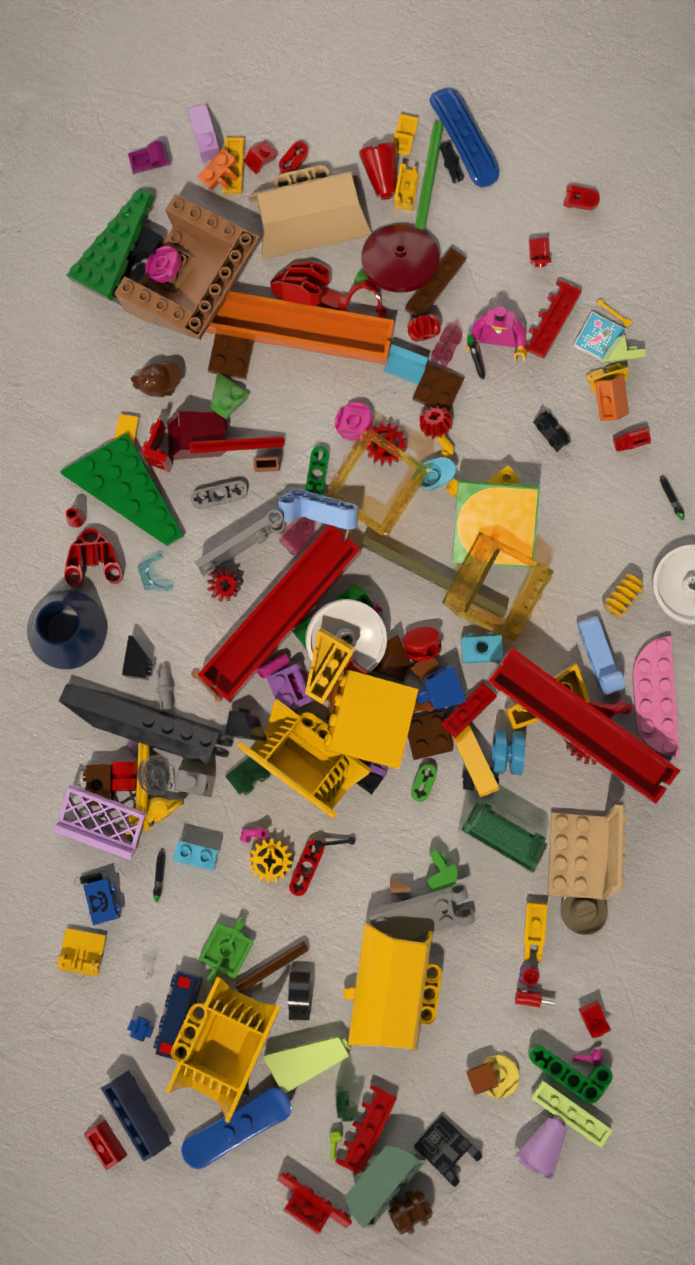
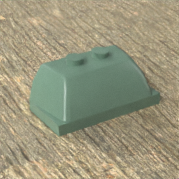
(381, 1183)

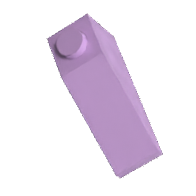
(204, 132)

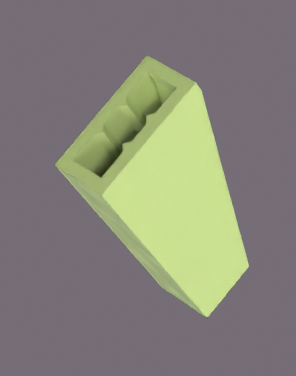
(302, 1062)

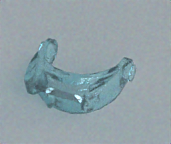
(148, 584)

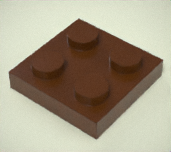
(231, 356)
(438, 388)
(428, 736)

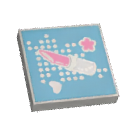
(598, 336)

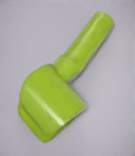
(334, 1136)

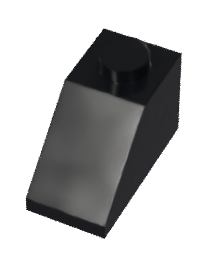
(136, 661)
(244, 726)

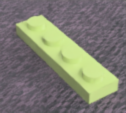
(571, 1114)

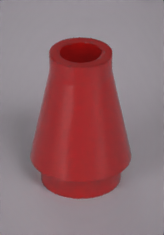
(76, 521)

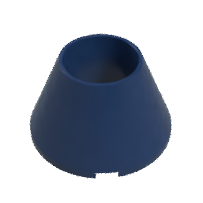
(83, 645)

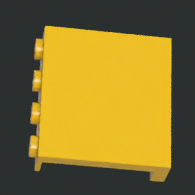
(371, 719)

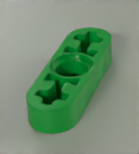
(324, 461)

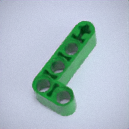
(566, 1070)

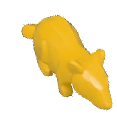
(157, 811)

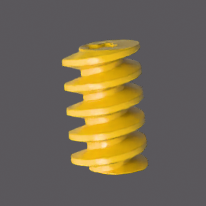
(623, 595)

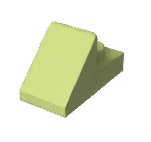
(620, 352)

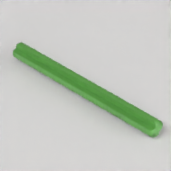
(429, 175)

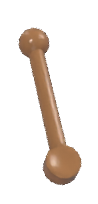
(218, 698)

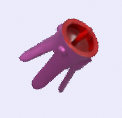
(530, 976)

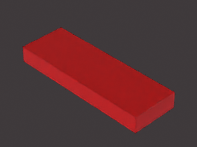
(469, 710)

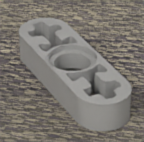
(232, 487)

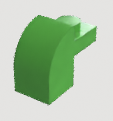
(446, 877)

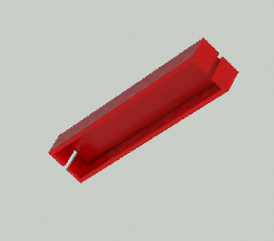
(280, 613)
(582, 725)

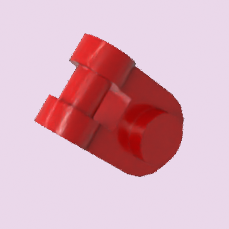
(588, 201)

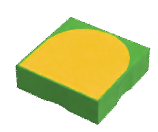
(500, 511)

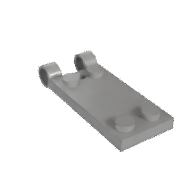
(255, 533)
(423, 913)

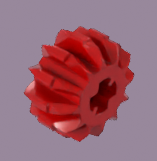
(424, 328)
(435, 422)
(229, 579)

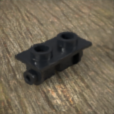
(546, 425)

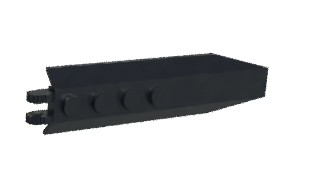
(145, 724)

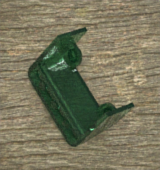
(504, 836)

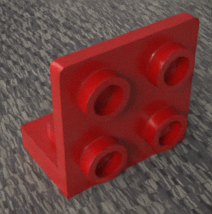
(151, 451)

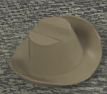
(584, 915)

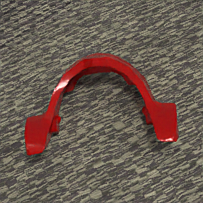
(344, 301)
(613, 709)

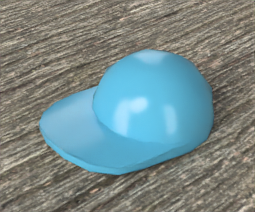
(441, 473)

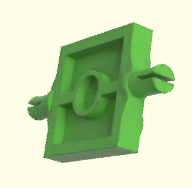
(226, 950)

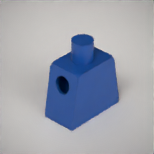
(441, 688)

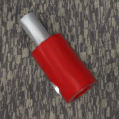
(532, 998)

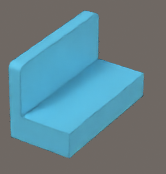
(405, 364)

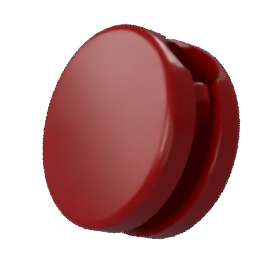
(422, 643)

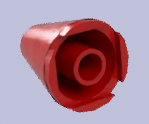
(381, 168)

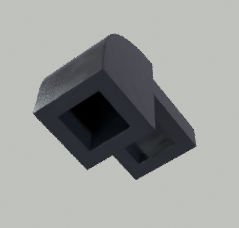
(299, 996)

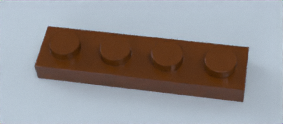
(427, 295)

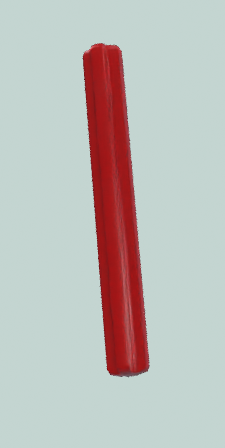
(236, 444)

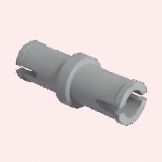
(164, 689)

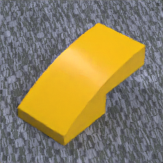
(405, 133)

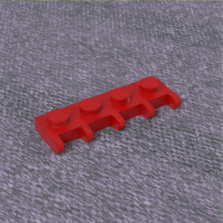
(553, 320)
(368, 1131)

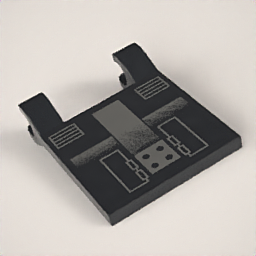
(444, 1147)

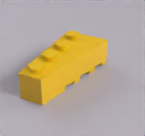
(569, 677)

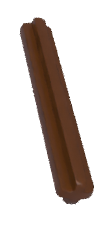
(271, 967)

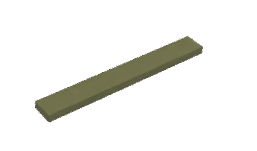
(428, 574)

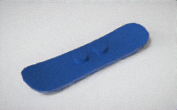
(465, 136)
(247, 1121)

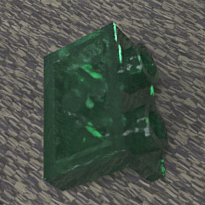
(247, 775)
(342, 1105)

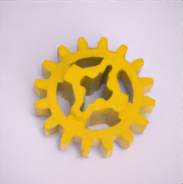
(261, 860)

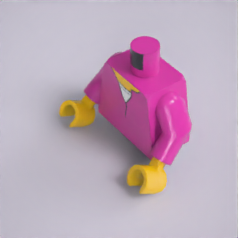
(501, 329)

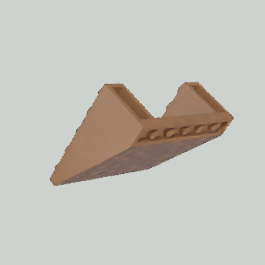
(211, 261)

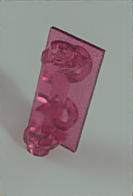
(451, 338)

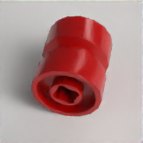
(124, 776)

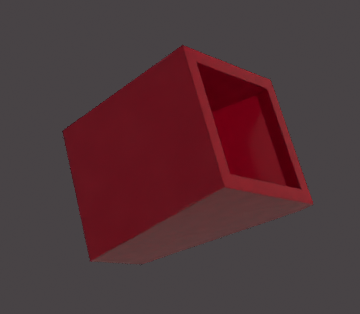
(192, 427)

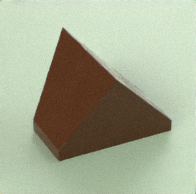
(394, 661)

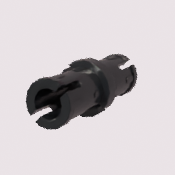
(451, 162)

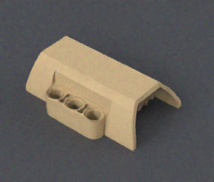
(309, 211)

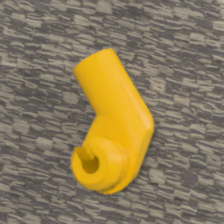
(447, 447)

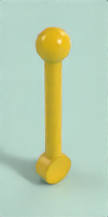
(626, 322)

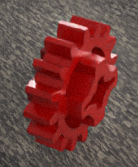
(391, 434)

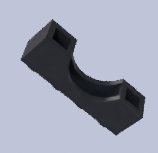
(145, 246)

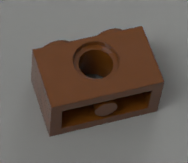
(99, 772)

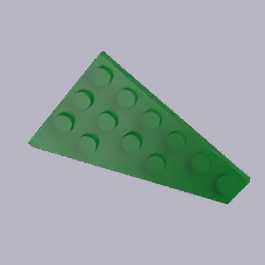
(106, 258)
(124, 484)

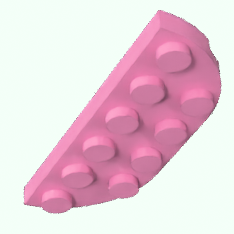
(655, 697)

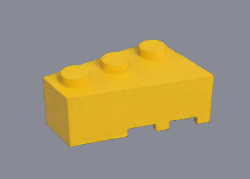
(328, 663)

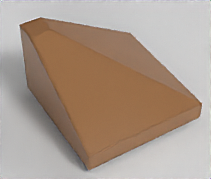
(398, 887)

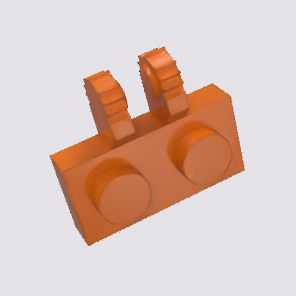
(218, 169)

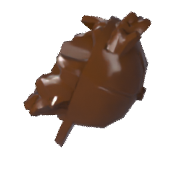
(158, 379)

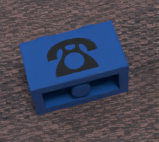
(102, 901)

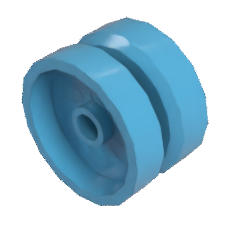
(506, 751)

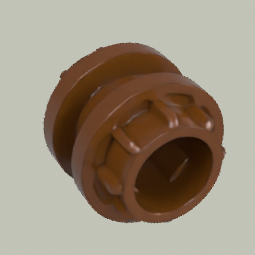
(410, 1212)

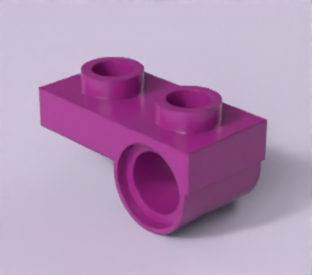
(150, 158)

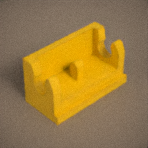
(406, 188)

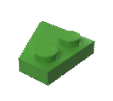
(227, 396)

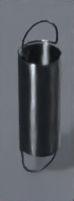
(90, 878)

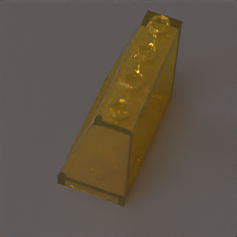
(405, 497)
(472, 575)

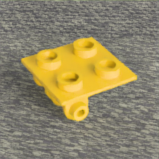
(81, 952)

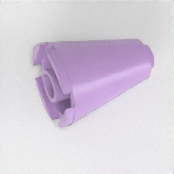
(544, 1148)

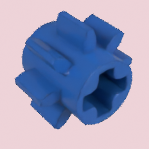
(140, 1028)

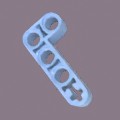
(318, 508)
(600, 657)

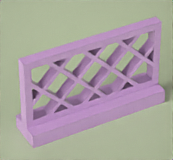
(93, 836)

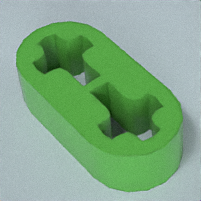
(428, 785)

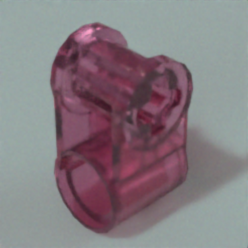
(294, 538)

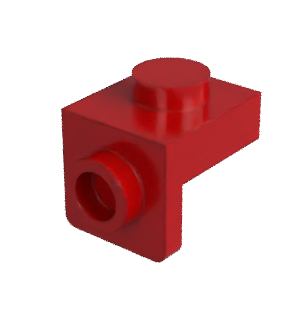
(259, 156)
(539, 251)
(594, 1019)

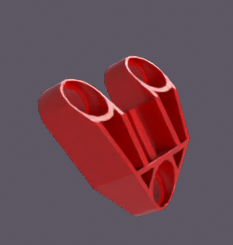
(300, 283)
(75, 557)

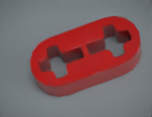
(290, 156)

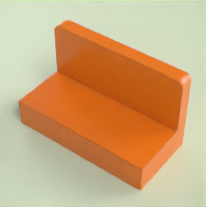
(611, 399)

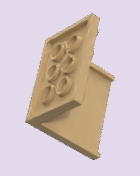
(587, 855)

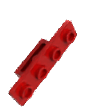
(310, 1208)

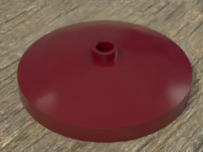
(400, 258)

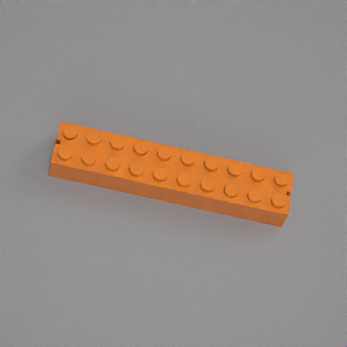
(304, 327)

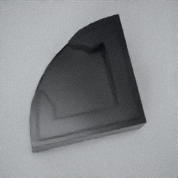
(370, 783)

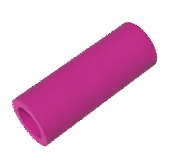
(273, 665)

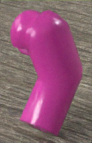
(253, 832)

